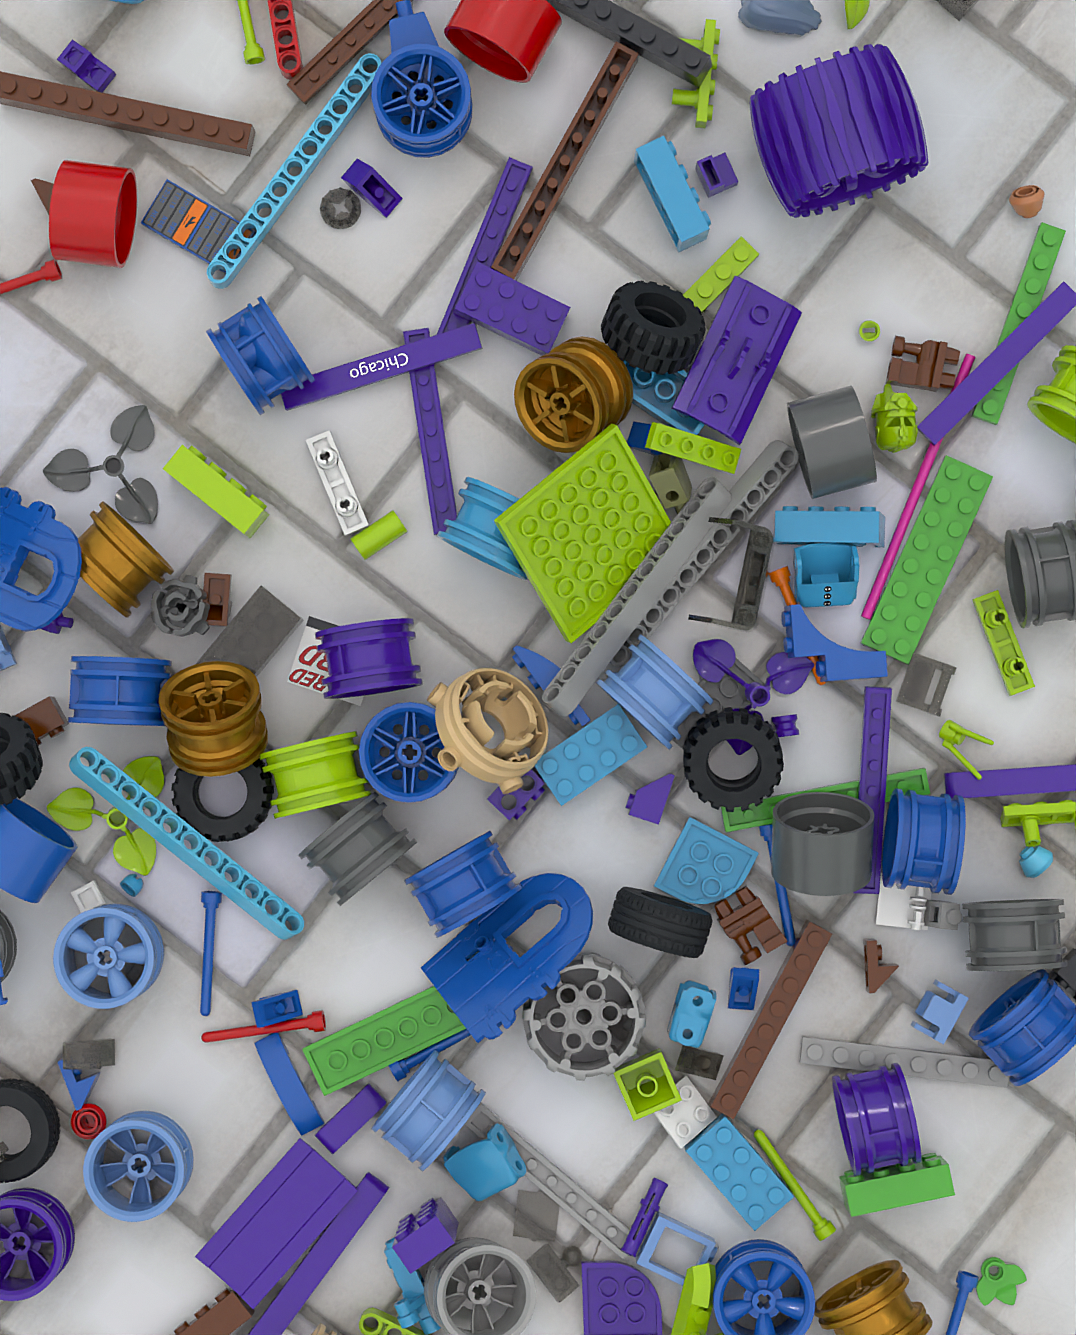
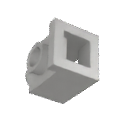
(948, 916)

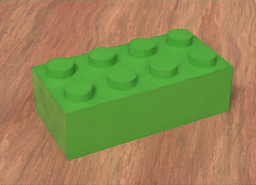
(897, 1185)

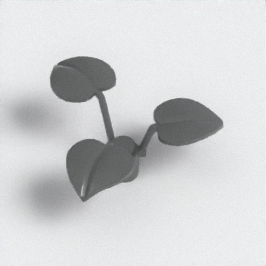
(135, 501)

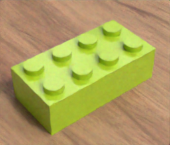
(212, 488)

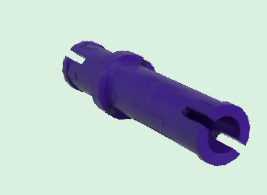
(656, 1188)

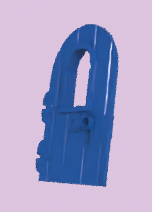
(34, 531)
(496, 979)

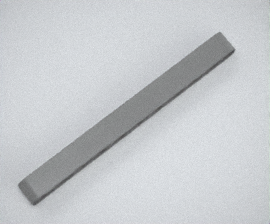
(759, 483)
(636, 597)

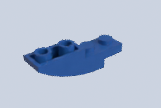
(542, 674)

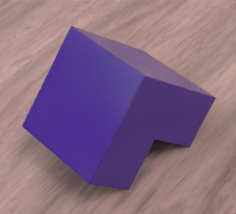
(716, 174)

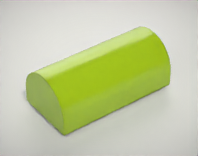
(378, 535)

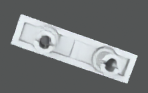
(337, 483)

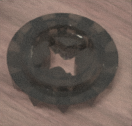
(343, 219)

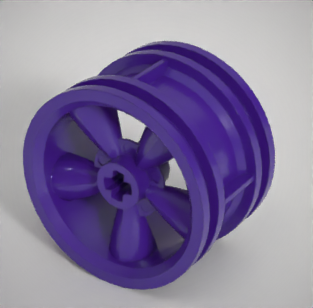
(368, 658)
(876, 1119)
(57, 1230)

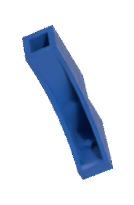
(835, 661)

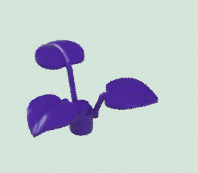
(787, 676)

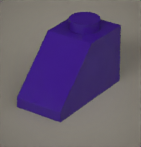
(371, 187)
(650, 799)

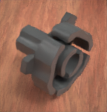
(191, 618)

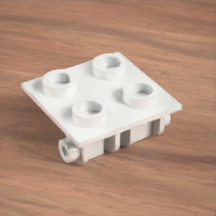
(902, 907)
(686, 1117)

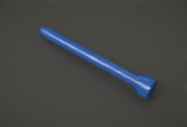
(766, 832)
(210, 901)
(401, 1068)
(966, 1283)

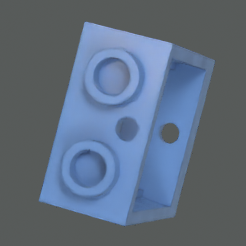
(653, 1236)

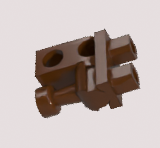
(928, 369)
(747, 918)

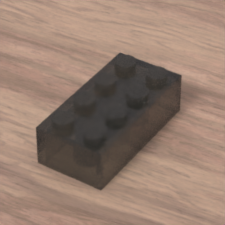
(255, 633)

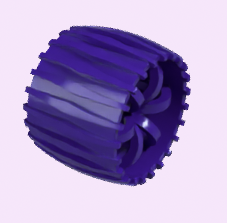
(838, 130)

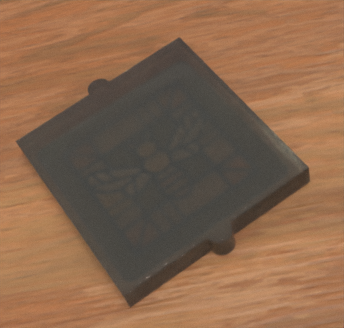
(535, 1216)

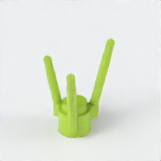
(955, 734)

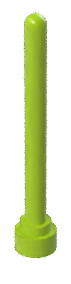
(253, 52)
(821, 1226)

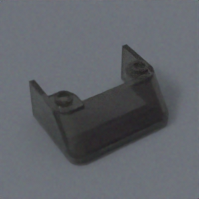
(752, 579)

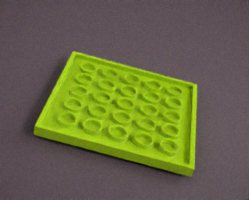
(585, 531)

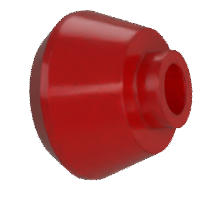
(88, 1121)

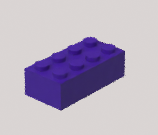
(511, 309)
(425, 1234)

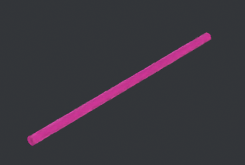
(909, 508)

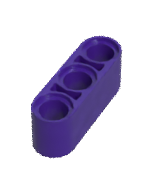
(350, 1118)

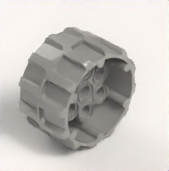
(616, 1056)

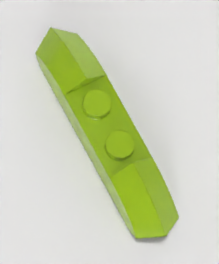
(695, 1301)

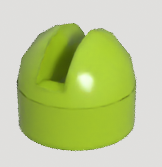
(869, 336)

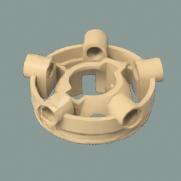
(467, 731)

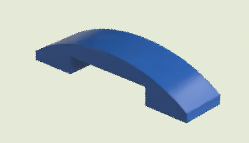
(288, 1084)

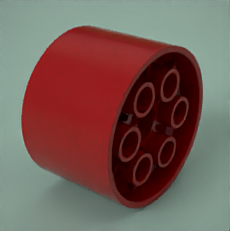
(504, 34)
(93, 213)

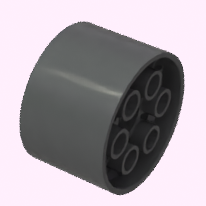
(832, 442)
(822, 843)

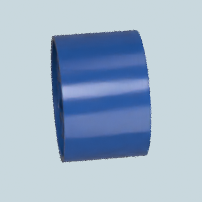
(31, 851)

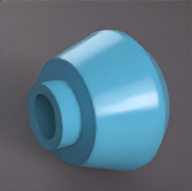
(1035, 860)

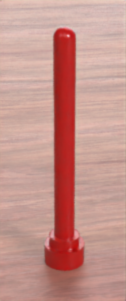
(49, 271)
(314, 1021)

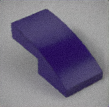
(86, 66)

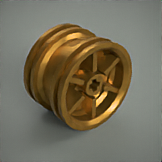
(573, 394)
(118, 560)
(213, 718)
(873, 1304)

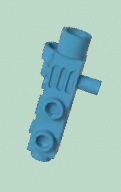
(413, 1306)

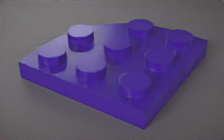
(619, 1300)

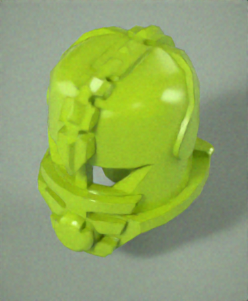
(894, 420)

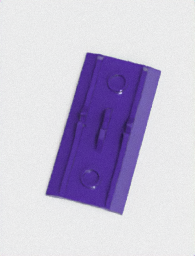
(737, 359)
(277, 1223)

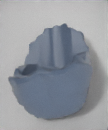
(780, 16)

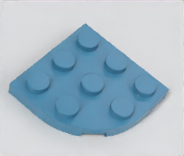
(704, 865)

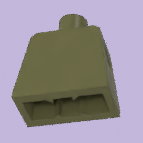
(670, 481)

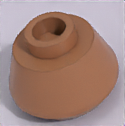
(1027, 200)

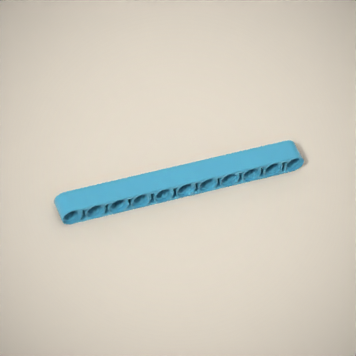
(294, 183)
(175, 843)

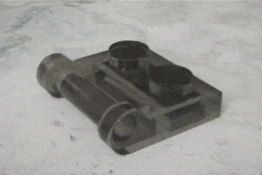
(918, 680)

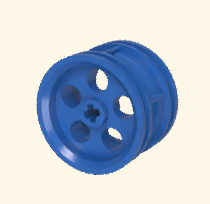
(259, 354)

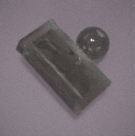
(554, 1271)

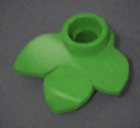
(1001, 1284)

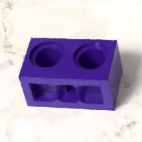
(521, 797)

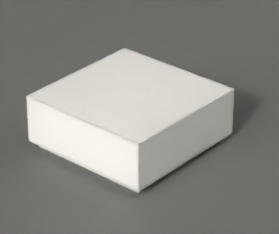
(88, 897)

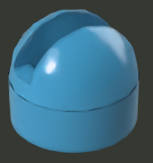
(132, 885)

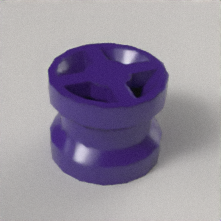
(785, 725)

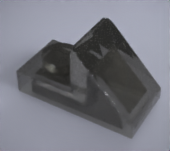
(89, 1054)
(699, 1062)

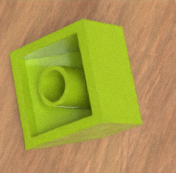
(647, 1084)

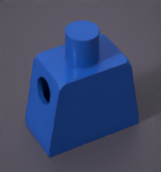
(410, 28)

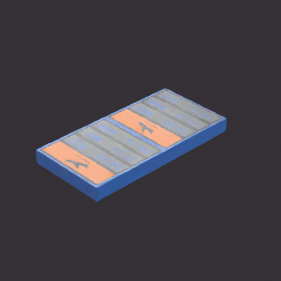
(191, 223)

